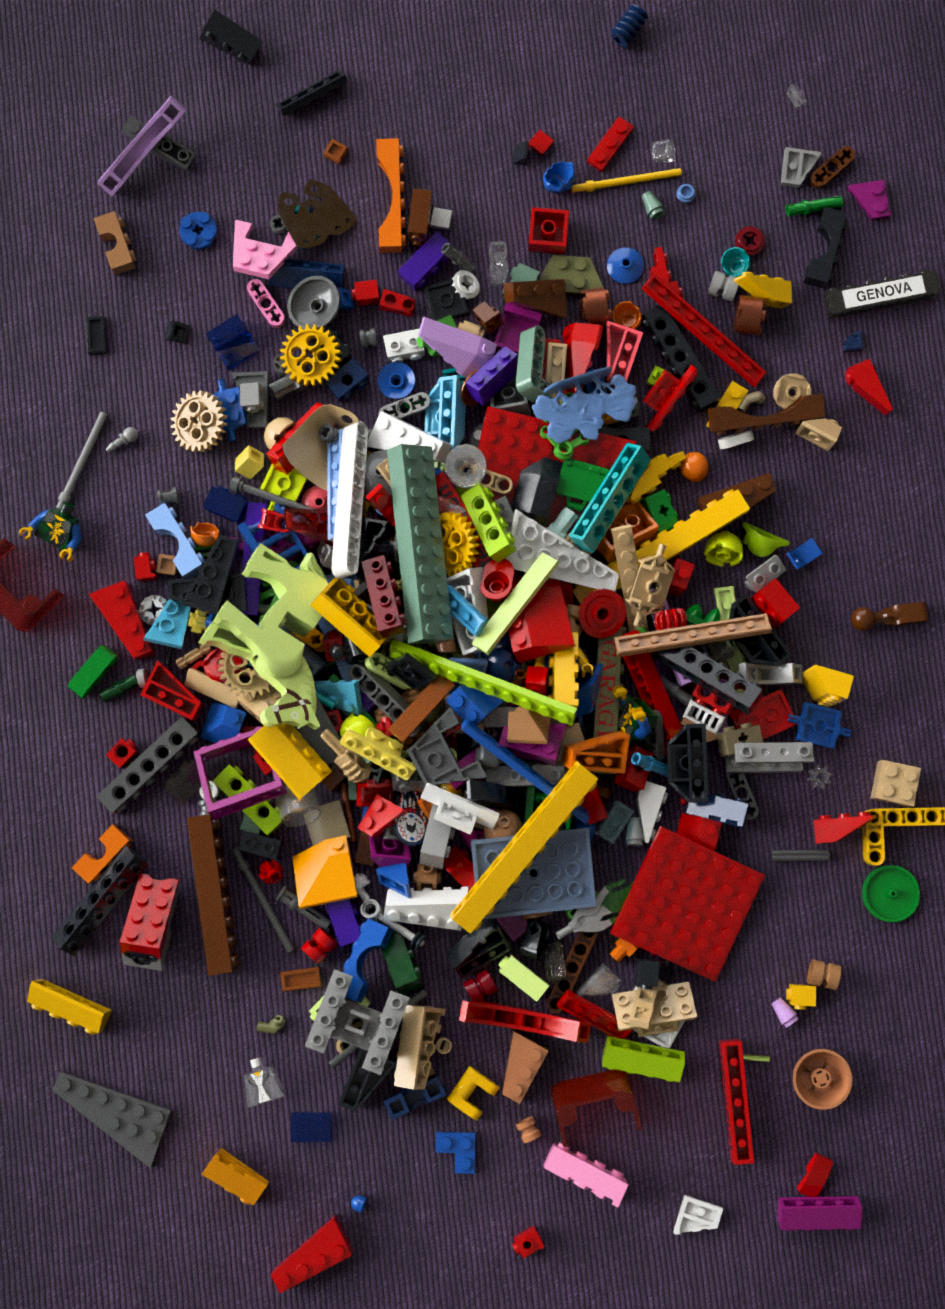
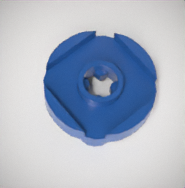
(195, 220)

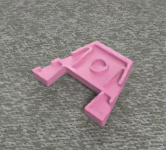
(258, 257)

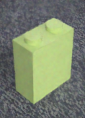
(522, 977)

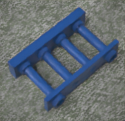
(249, 531)

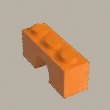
(91, 868)

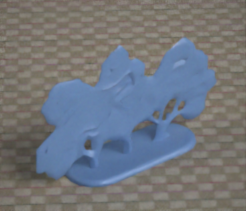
(584, 410)

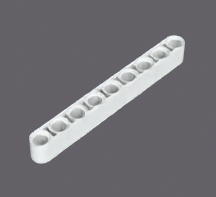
(350, 500)

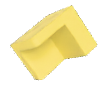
(249, 462)

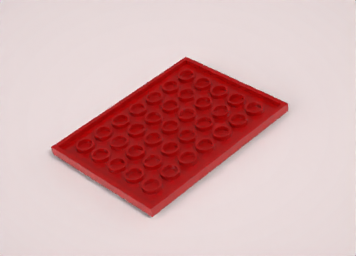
(514, 442)

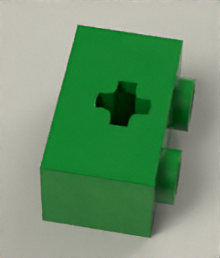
(654, 503)

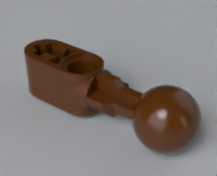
(902, 614)

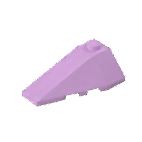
(459, 348)

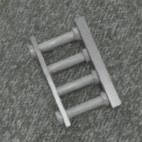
(769, 757)

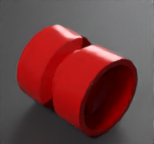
(319, 945)

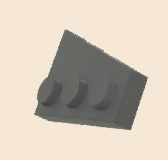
(261, 418)

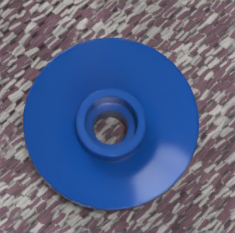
(621, 273)
(392, 372)

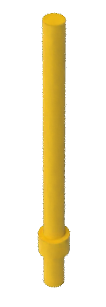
(589, 186)

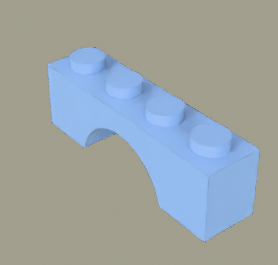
(164, 523)

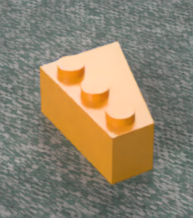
(235, 1177)

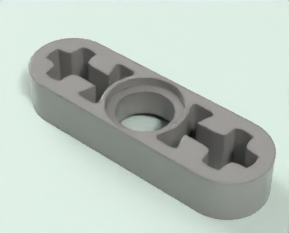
(416, 398)

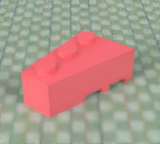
(621, 349)

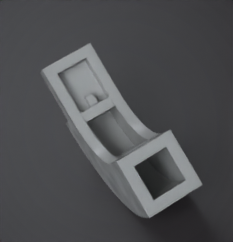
(772, 675)

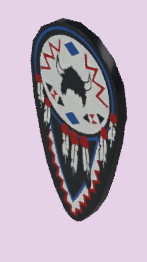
(412, 826)

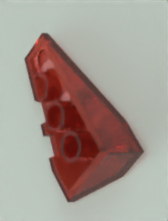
(309, 523)

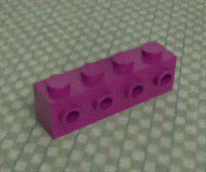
(819, 1213)

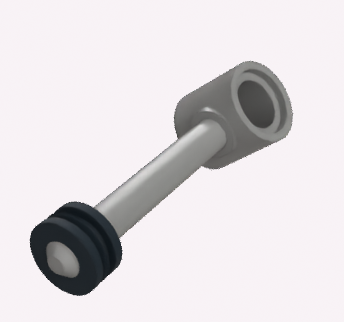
(417, 940)

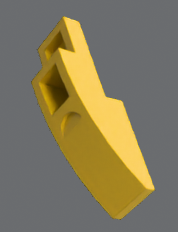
(652, 473)

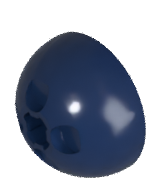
(503, 662)

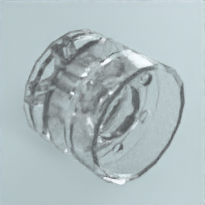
(475, 460)
(298, 812)

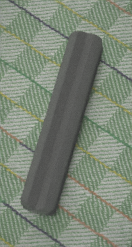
(800, 855)

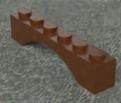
(804, 407)

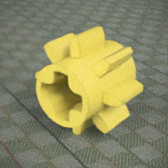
(197, 621)

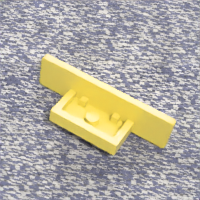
(379, 750)

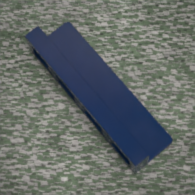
(296, 270)

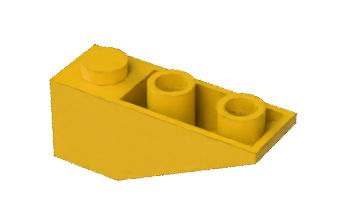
(775, 290)

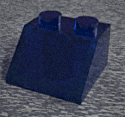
(232, 342)

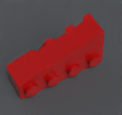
(123, 615)
(322, 1250)

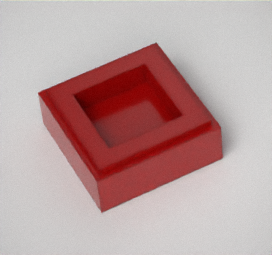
(541, 142)

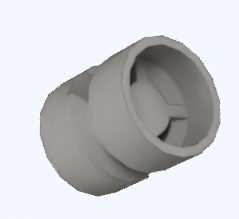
(723, 286)

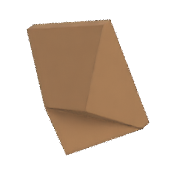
(527, 727)

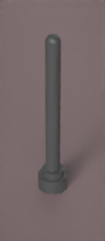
(238, 485)

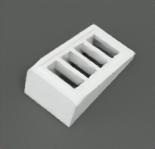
(690, 709)

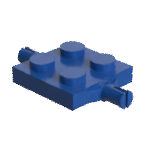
(236, 414)
(819, 725)

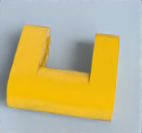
(464, 1089)

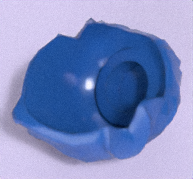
(559, 177)

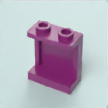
(515, 321)

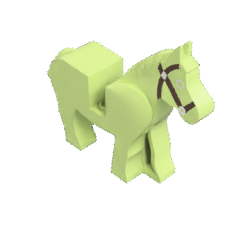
(267, 647)

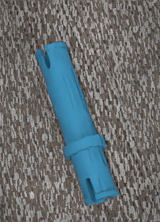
(649, 763)

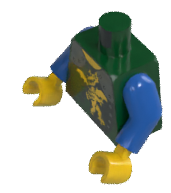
(57, 528)
(636, 716)

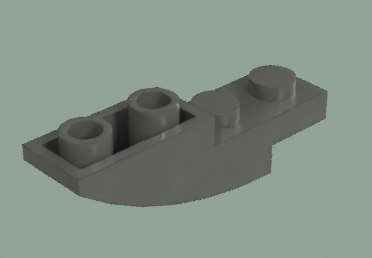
(165, 148)

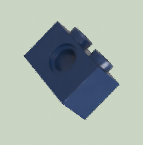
(350, 370)

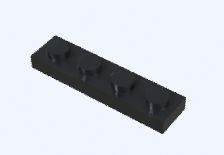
(316, 90)

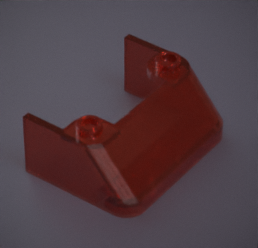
(30, 609)
(591, 1089)

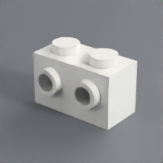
(403, 346)

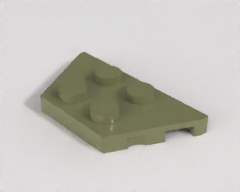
(577, 272)

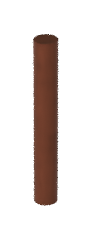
(348, 811)

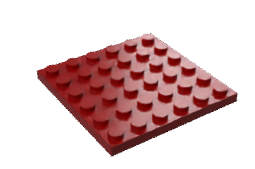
(687, 904)

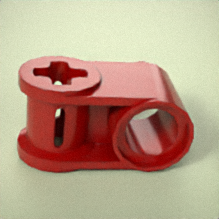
(272, 521)

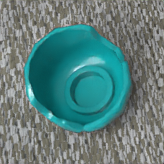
(735, 262)

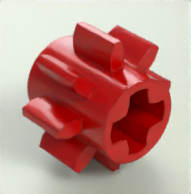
(385, 723)
(270, 872)

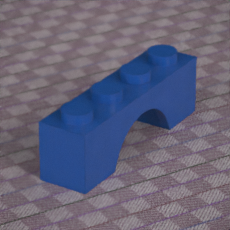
(372, 936)

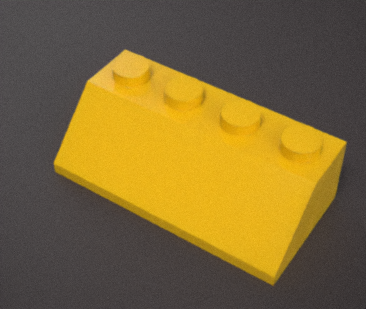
(827, 685)
(290, 757)
(68, 1005)

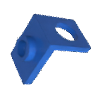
(804, 553)

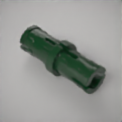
(119, 688)

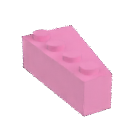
(586, 1173)

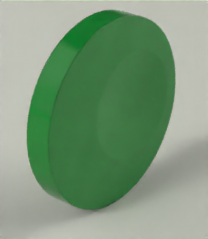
(890, 893)

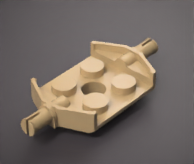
(651, 570)

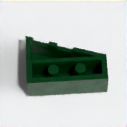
(401, 965)

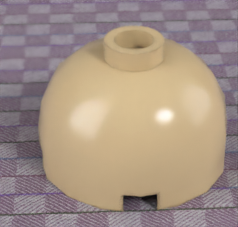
(276, 430)

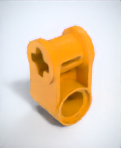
(311, 638)

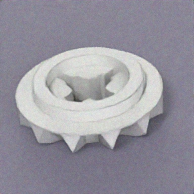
(468, 279)
(147, 603)

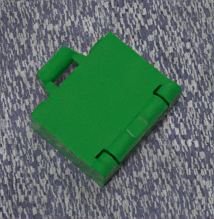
(579, 481)

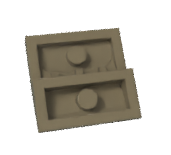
(329, 824)

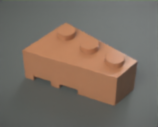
(522, 1065)

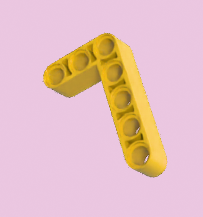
(901, 820)

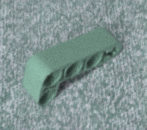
(530, 364)

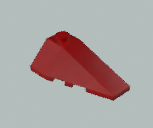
(699, 830)

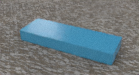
(466, 612)

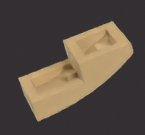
(643, 1008)

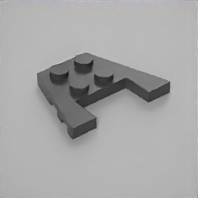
(436, 760)

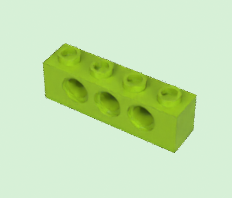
(474, 500)
(225, 781)

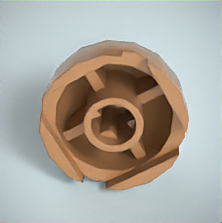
(506, 825)

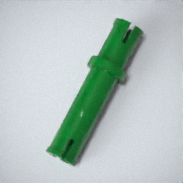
(807, 207)

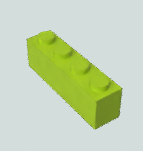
(643, 1059)

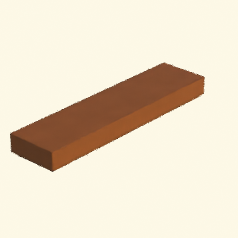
(421, 708)

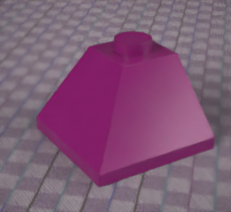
(388, 851)

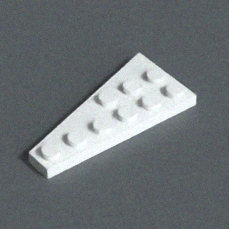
(573, 565)

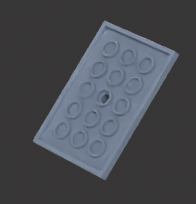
(560, 879)

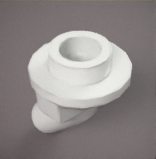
(361, 881)

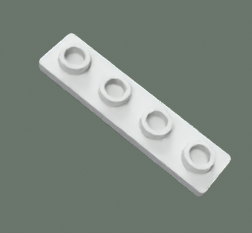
(457, 810)

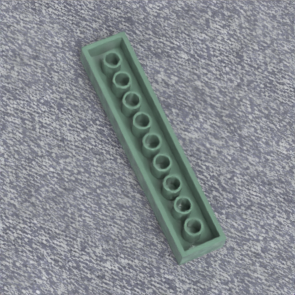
(420, 544)

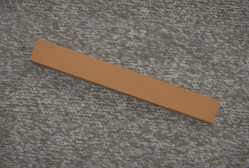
(692, 635)

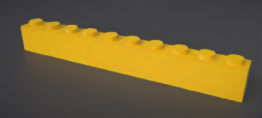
(685, 533)
(523, 847)

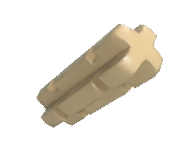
(193, 656)

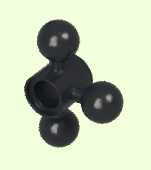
(353, 653)

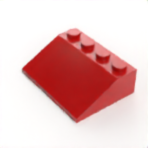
(542, 624)

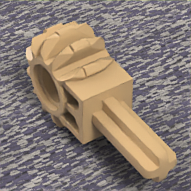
(350, 762)

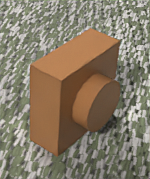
(166, 565)

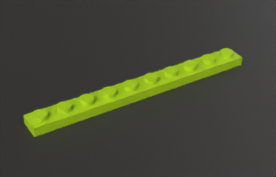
(488, 684)

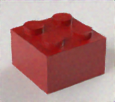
(548, 230)
(775, 602)

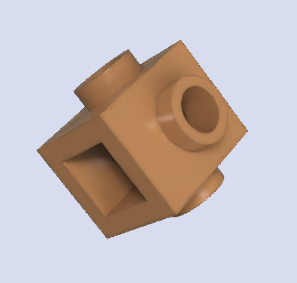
(426, 877)

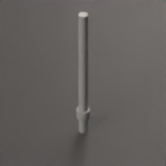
(65, 495)

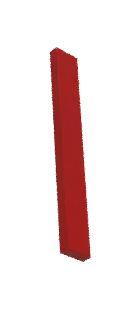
(703, 330)

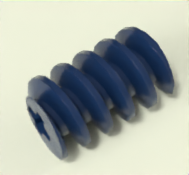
(628, 25)

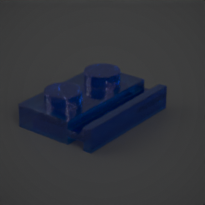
(310, 1126)

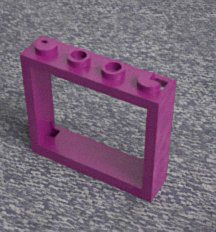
(244, 799)

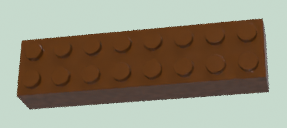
(212, 894)

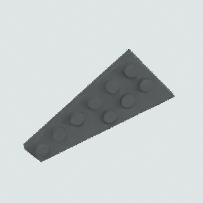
(125, 1118)

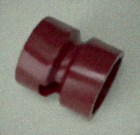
(480, 986)

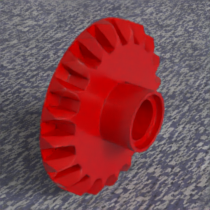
(611, 618)

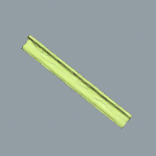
(756, 1058)

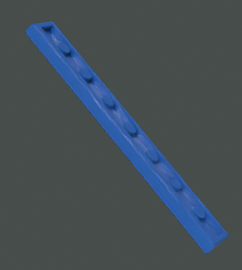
(516, 764)

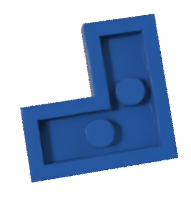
(462, 1145)

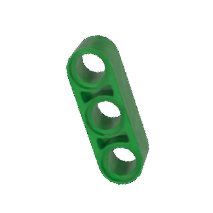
(93, 671)

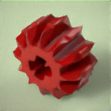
(670, 619)

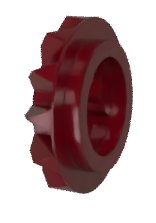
(747, 233)

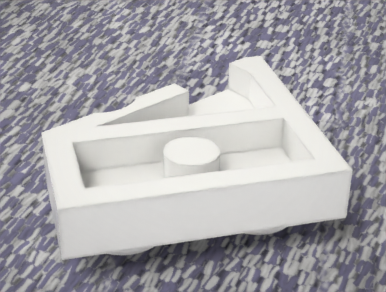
(697, 1215)

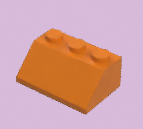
(642, 524)

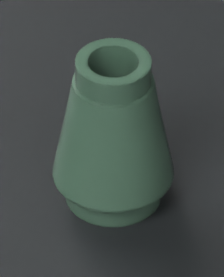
(653, 207)

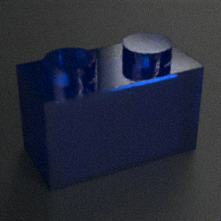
(225, 504)

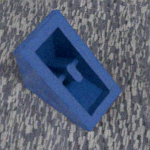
(395, 878)

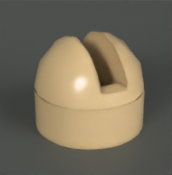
(446, 1046)

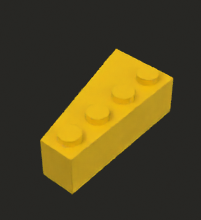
(349, 615)
(564, 675)

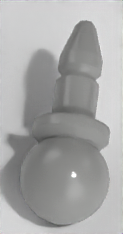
(129, 435)

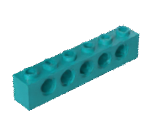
(610, 497)

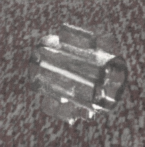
(819, 771)

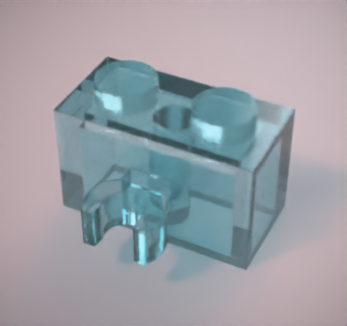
(612, 826)

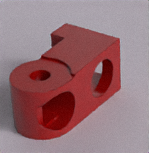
(397, 303)

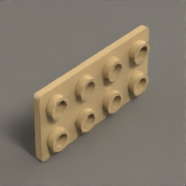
(672, 1005)

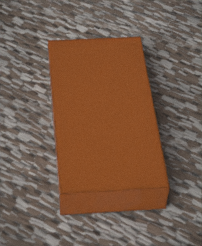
(301, 979)

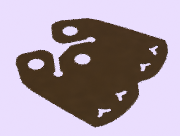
(321, 222)

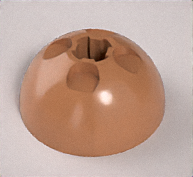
(831, 1085)

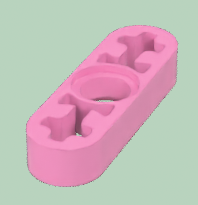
(277, 311)

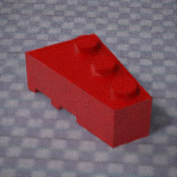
(171, 693)

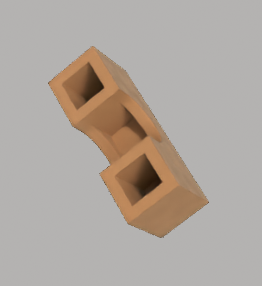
(119, 258)

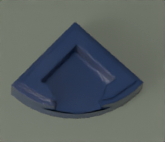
(853, 342)

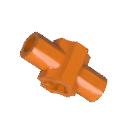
(622, 949)

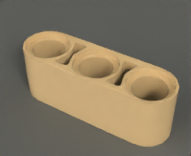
(495, 480)

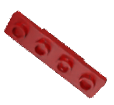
(665, 394)

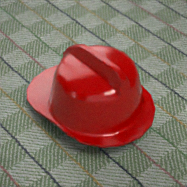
(497, 579)

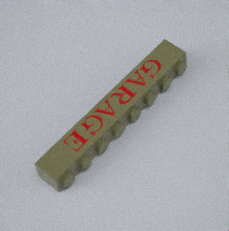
(607, 705)

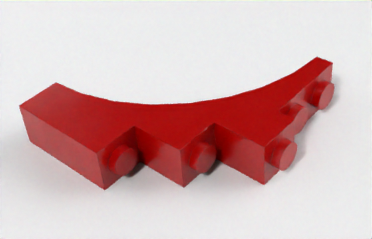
(525, 1019)

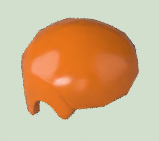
(627, 315)
(694, 467)
(204, 534)

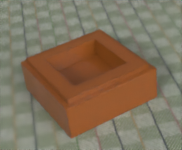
(335, 151)

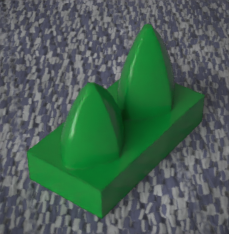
(694, 615)

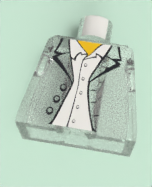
(262, 1084)

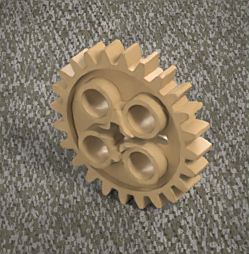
(198, 421)
(256, 683)

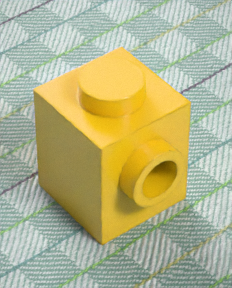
(801, 995)

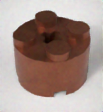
(594, 306)
(749, 315)

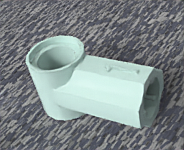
(563, 522)

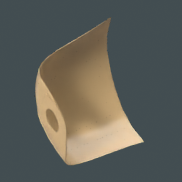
(308, 451)

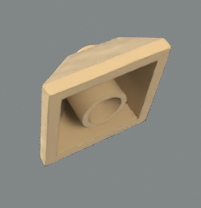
(820, 432)

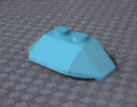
(447, 411)

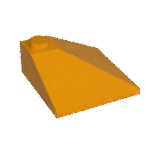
(324, 873)

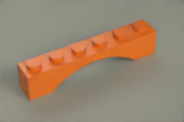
(390, 231)

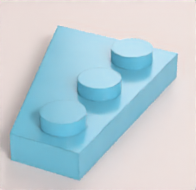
(170, 625)
(344, 693)

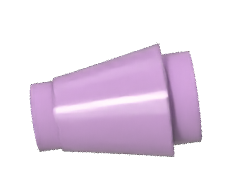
(784, 1012)

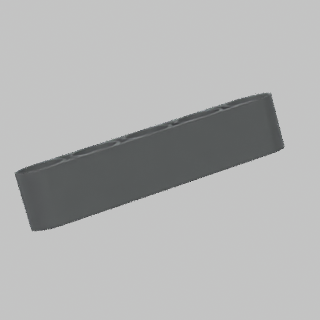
(379, 694)

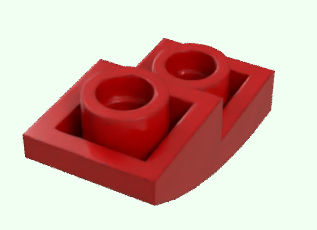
(816, 1176)

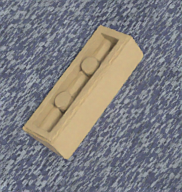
(202, 683)

